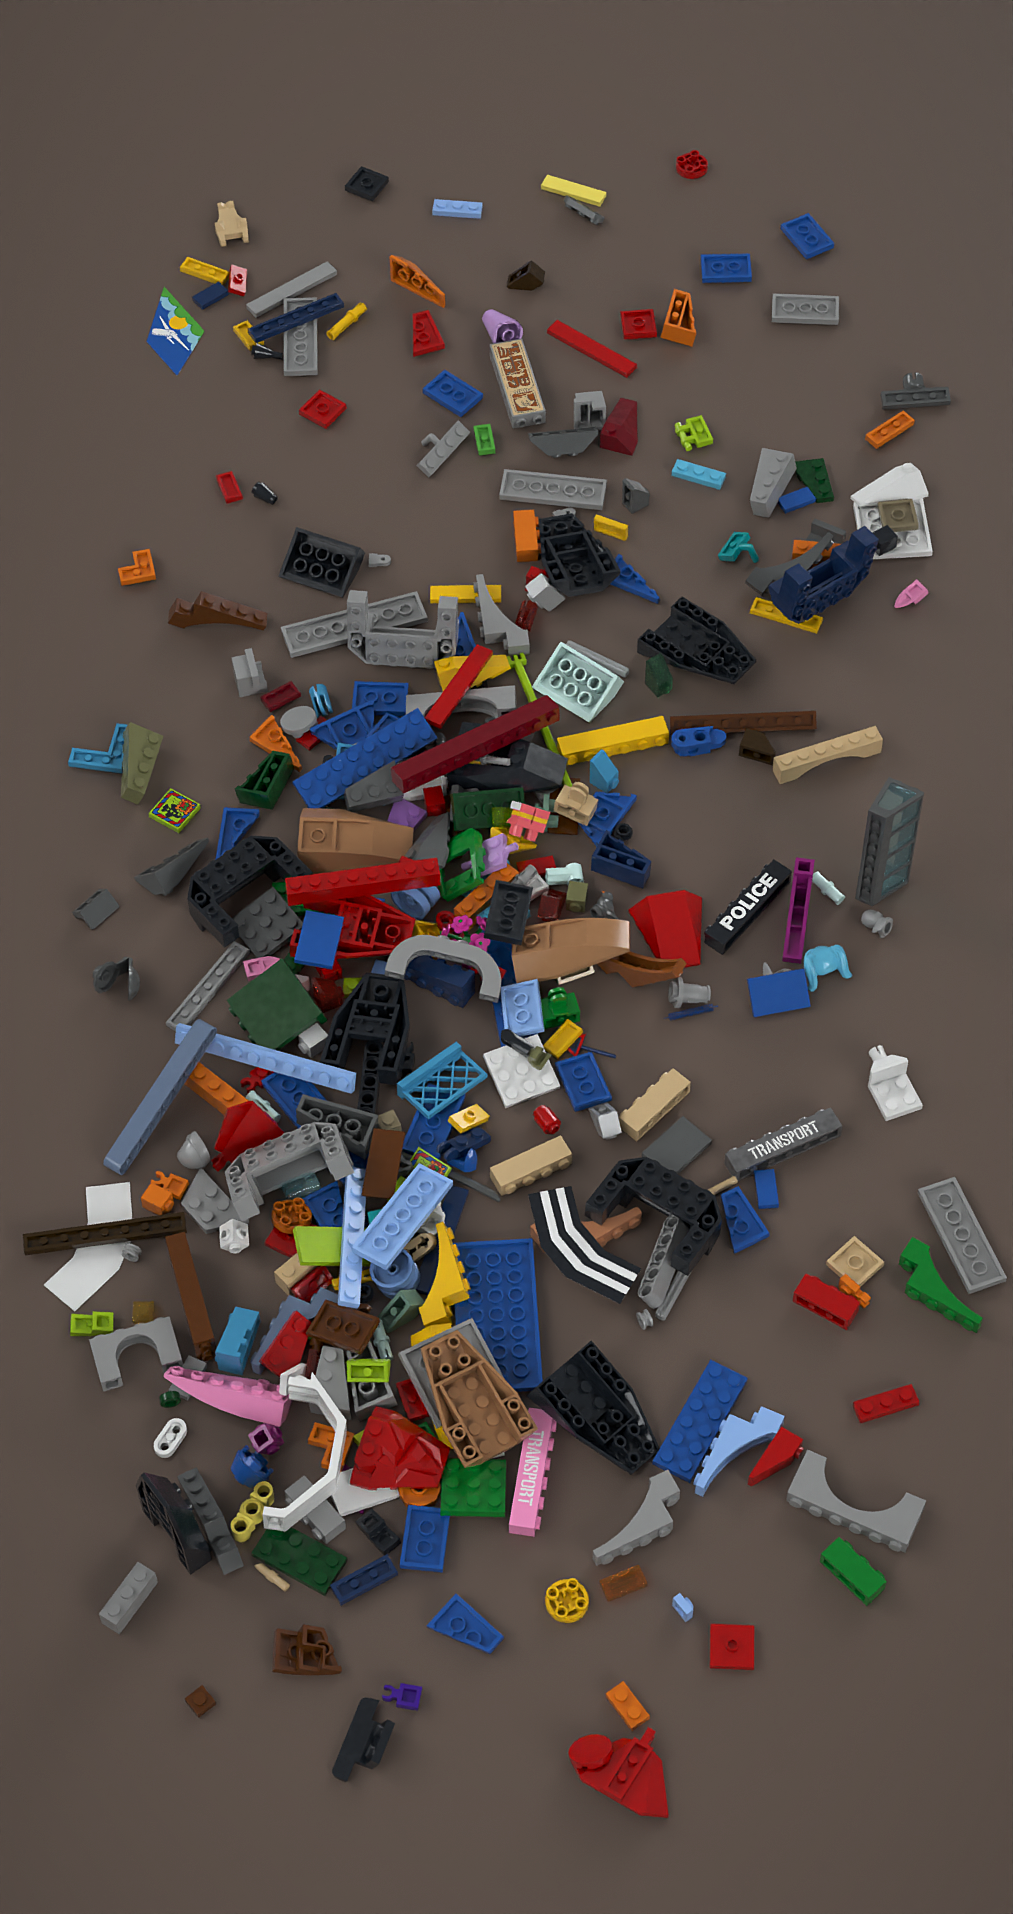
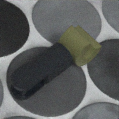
(536, 1058)

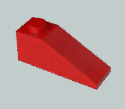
(778, 1455)

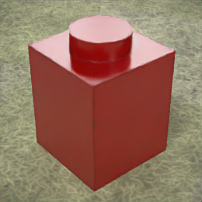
(434, 801)

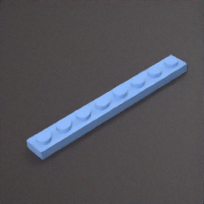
(352, 1229)

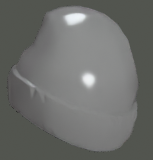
(193, 1152)

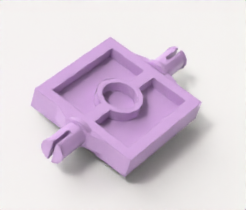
(496, 854)

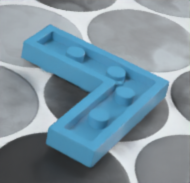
(99, 760)

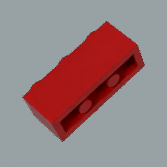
(826, 1301)

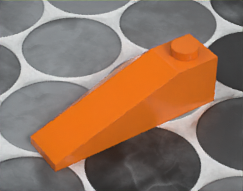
(412, 278)

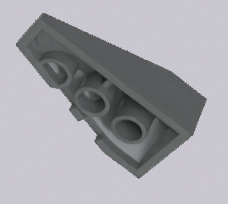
(433, 841)
(170, 873)

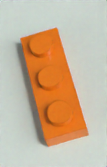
(889, 429)

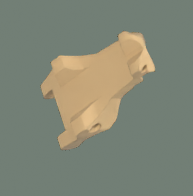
(230, 224)

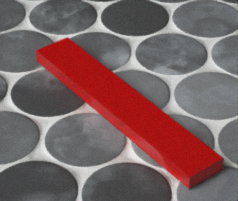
(591, 348)
(458, 686)

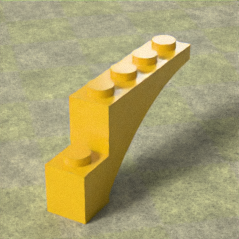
(449, 1284)

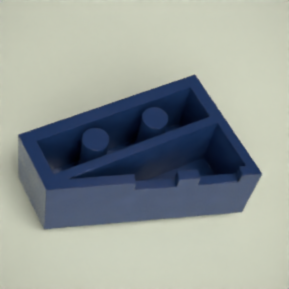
(620, 862)

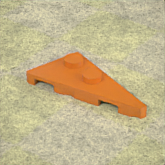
(271, 738)

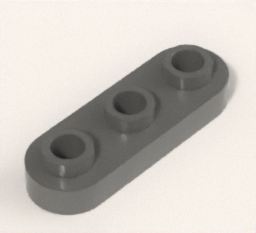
(583, 210)

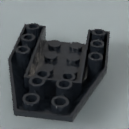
(697, 643)
(598, 1408)

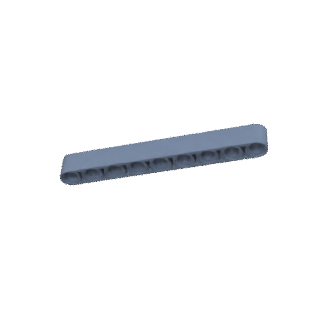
(160, 1097)

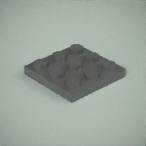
(267, 924)

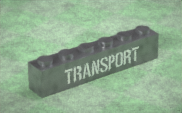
(783, 1144)

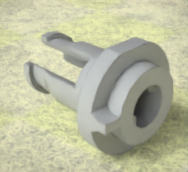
(687, 993)

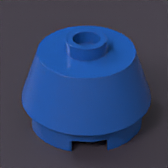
(250, 1467)

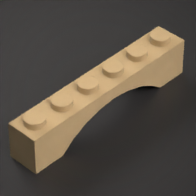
(796, 763)

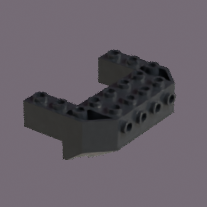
(231, 874)
(667, 1194)

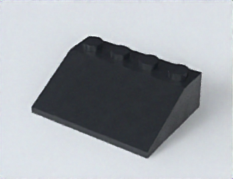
(321, 562)

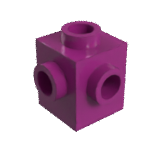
(266, 1439)

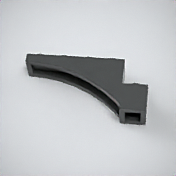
(762, 577)
(211, 1521)

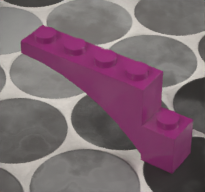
(798, 910)

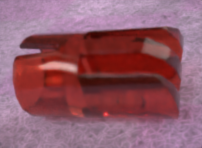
(526, 615)

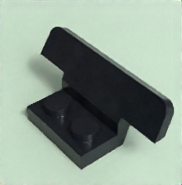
(364, 1740)

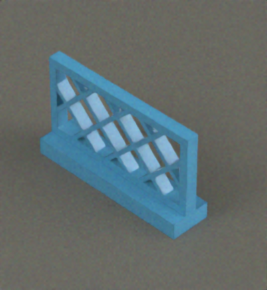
(429, 1072)

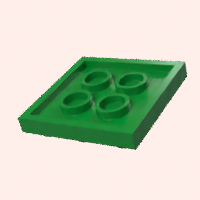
(473, 1489)

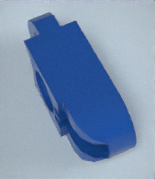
(697, 740)

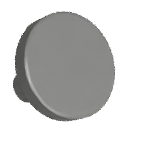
(298, 721)

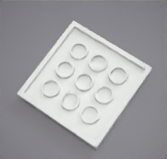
(909, 543)

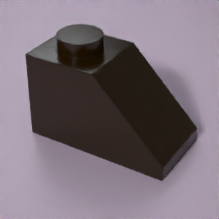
(526, 277)
(756, 747)

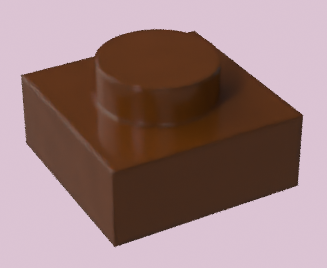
(200, 1701)

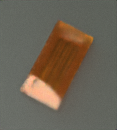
(623, 1583)

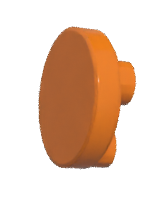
(290, 1213)

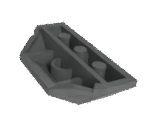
(564, 441)

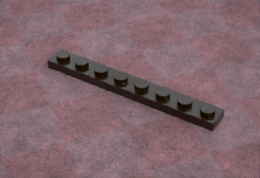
(104, 1233)

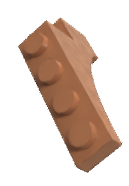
(611, 1228)

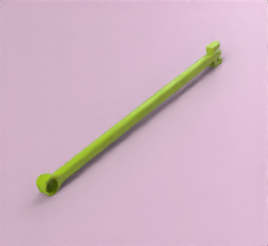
(519, 664)

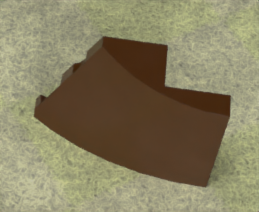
(304, 1652)

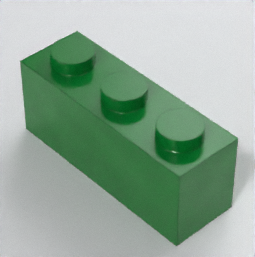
(853, 1570)

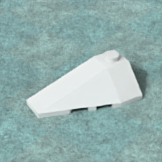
(898, 483)

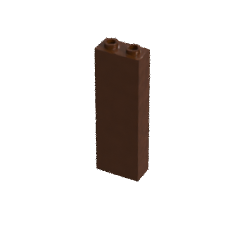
(191, 1296)

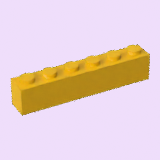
(614, 740)

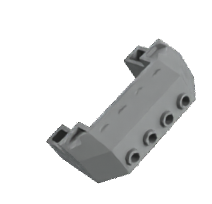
(401, 645)
(283, 1161)

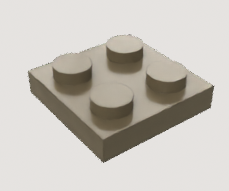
(898, 515)

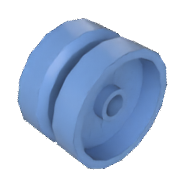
(416, 901)
(400, 1275)

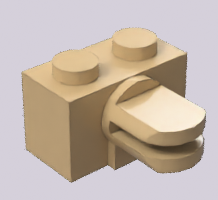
(576, 803)

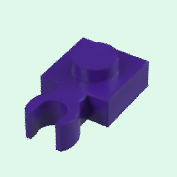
(406, 1696)

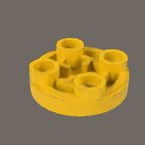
(567, 1600)

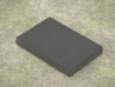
(678, 1145)

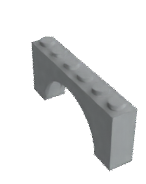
(492, 701)
(890, 1526)

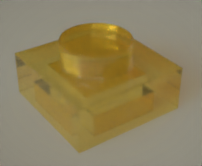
(143, 1311)

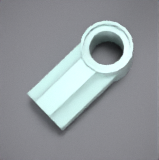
(561, 876)

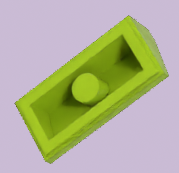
(368, 1370)

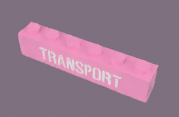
(530, 1476)

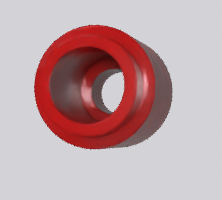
(546, 1119)

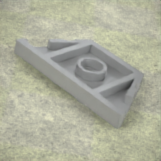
(208, 1204)

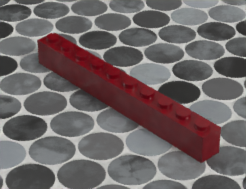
(475, 744)

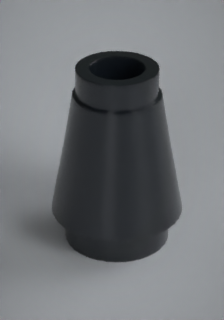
(264, 493)

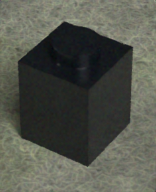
(887, 540)

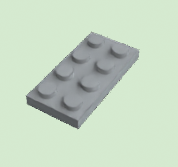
(805, 309)

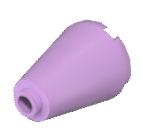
(501, 327)

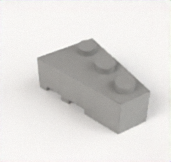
(333, 1378)

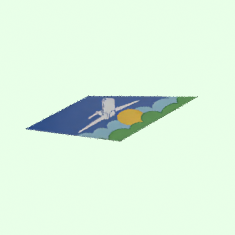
(173, 332)

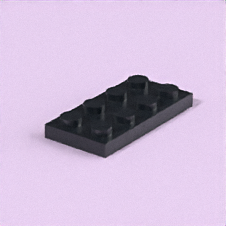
(508, 912)

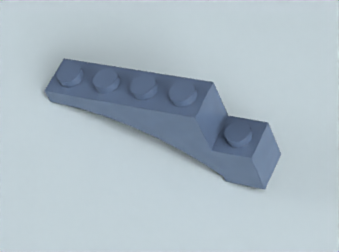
(286, 1308)

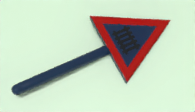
(575, 1048)

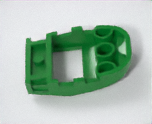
(458, 846)

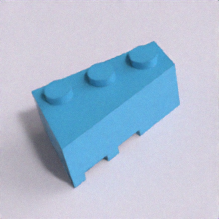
(237, 1340)

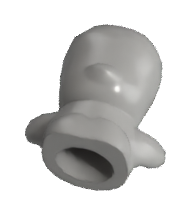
(875, 920)

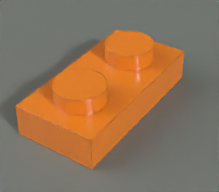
(627, 1706)

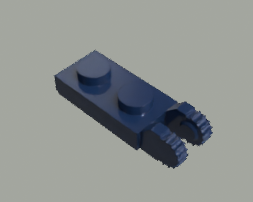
(463, 1143)

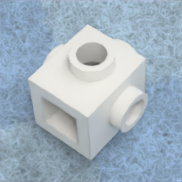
(234, 1236)

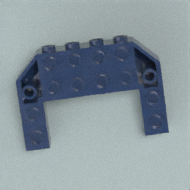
(806, 593)

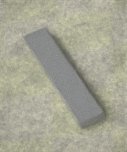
(291, 289)
(209, 986)

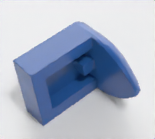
(465, 1163)

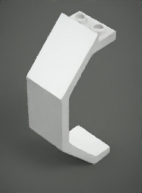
(311, 1391)

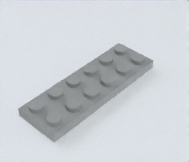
(300, 343)
(553, 489)
(962, 1235)

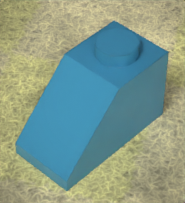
(603, 772)

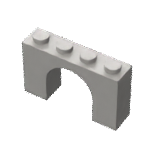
(108, 1348)

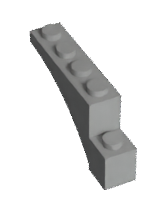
(496, 625)
(648, 1523)

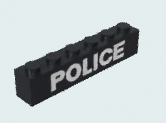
(747, 906)

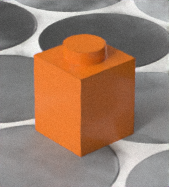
(157, 1199)

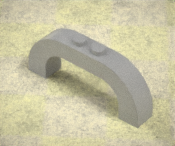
(451, 950)

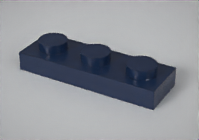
(364, 1579)

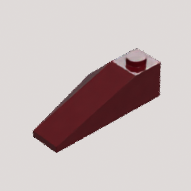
(620, 428)

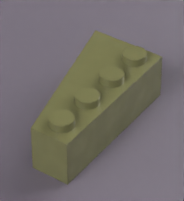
(139, 757)

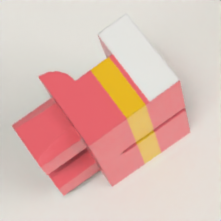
(527, 817)

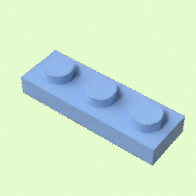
(457, 208)

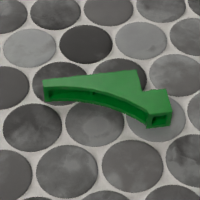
(929, 1289)

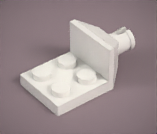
(891, 1085)

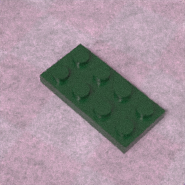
(475, 807)
(300, 1558)

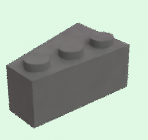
(373, 790)

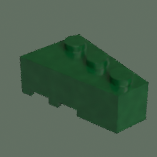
(267, 782)

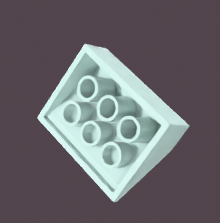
(577, 683)

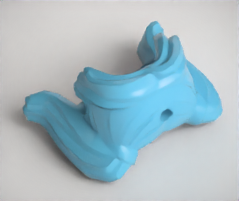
(823, 961)

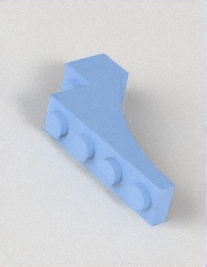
(736, 1438)

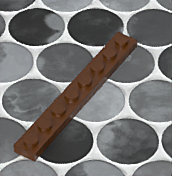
(755, 721)

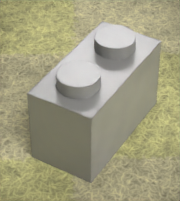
(544, 593)

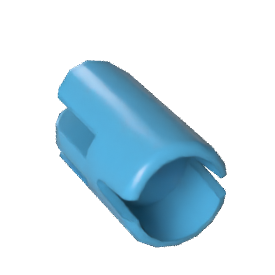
(320, 699)

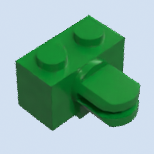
(559, 1007)

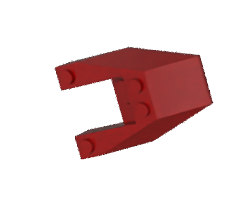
(367, 928)

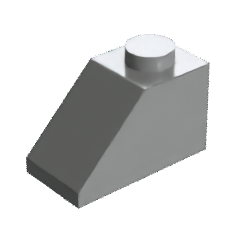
(605, 1120)

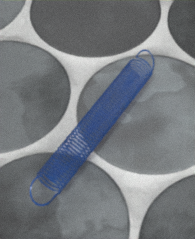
(678, 1016)

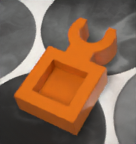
(173, 1183)
(850, 1287)

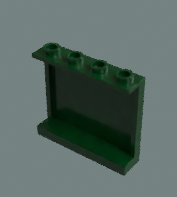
(275, 1007)

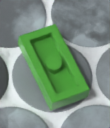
(484, 439)

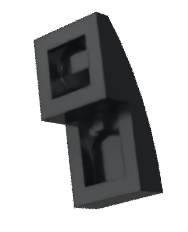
(378, 1532)

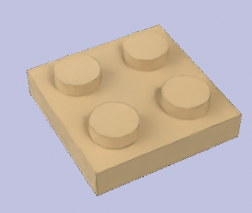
(855, 1261)

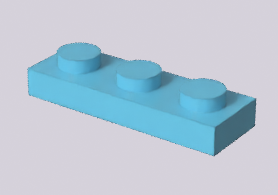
(698, 474)

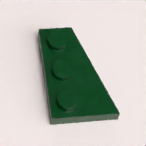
(815, 476)

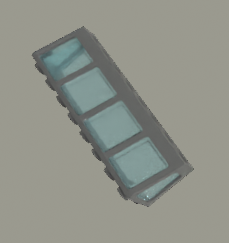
(889, 841)

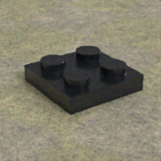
(366, 183)

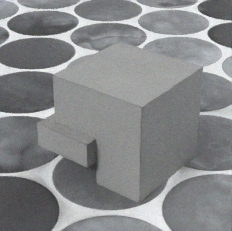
(589, 410)
(248, 674)

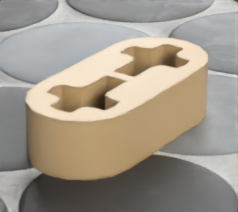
(416, 1243)

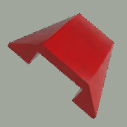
(671, 925)

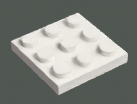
(516, 1077)

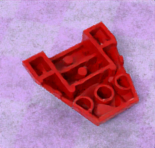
(397, 1454)

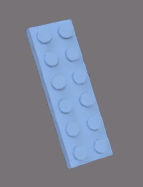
(402, 1216)

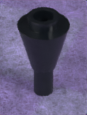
(262, 352)

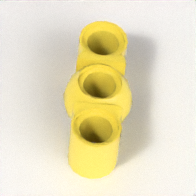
(255, 1502)

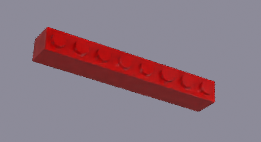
(362, 881)

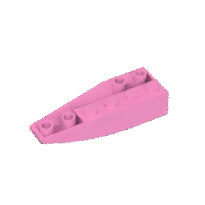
(236, 1395)

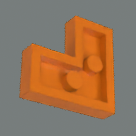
(141, 571)
(323, 1437)

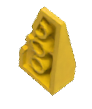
(448, 667)

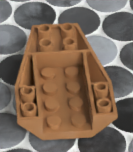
(347, 840)
(568, 946)
(474, 1401)

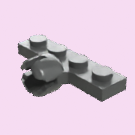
(915, 394)

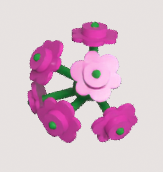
(462, 924)

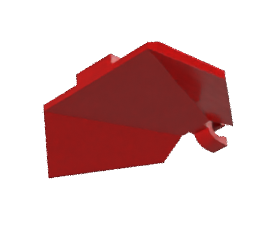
(243, 1128)
(631, 1776)

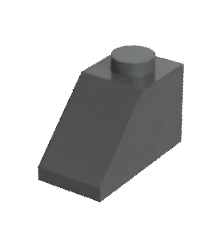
(634, 495)

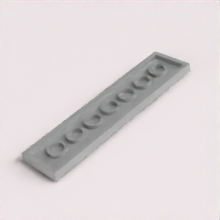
(332, 628)

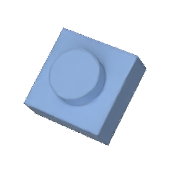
(683, 1607)

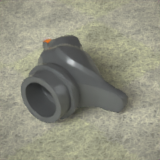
(604, 907)

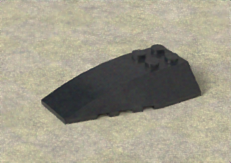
(574, 558)

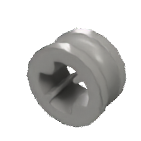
(131, 1252)
(644, 1319)

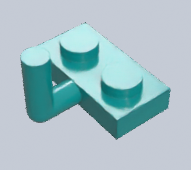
(735, 545)

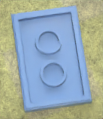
(522, 1008)

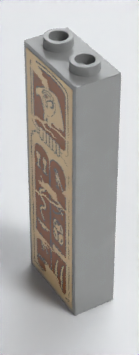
(517, 383)

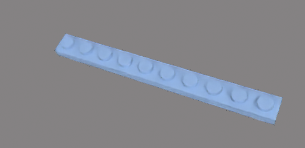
(276, 1061)

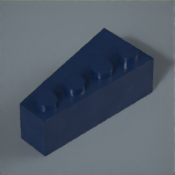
(442, 979)

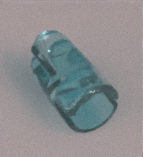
(301, 1187)

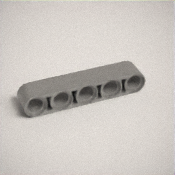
(659, 1272)

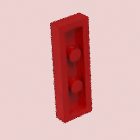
(885, 1403)

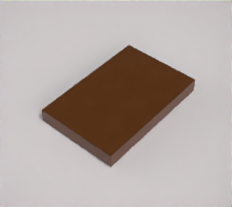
(343, 1327)

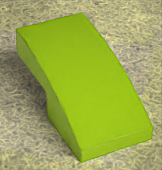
(91, 1325)

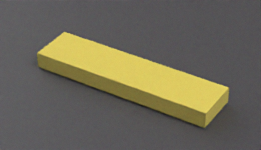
(572, 189)

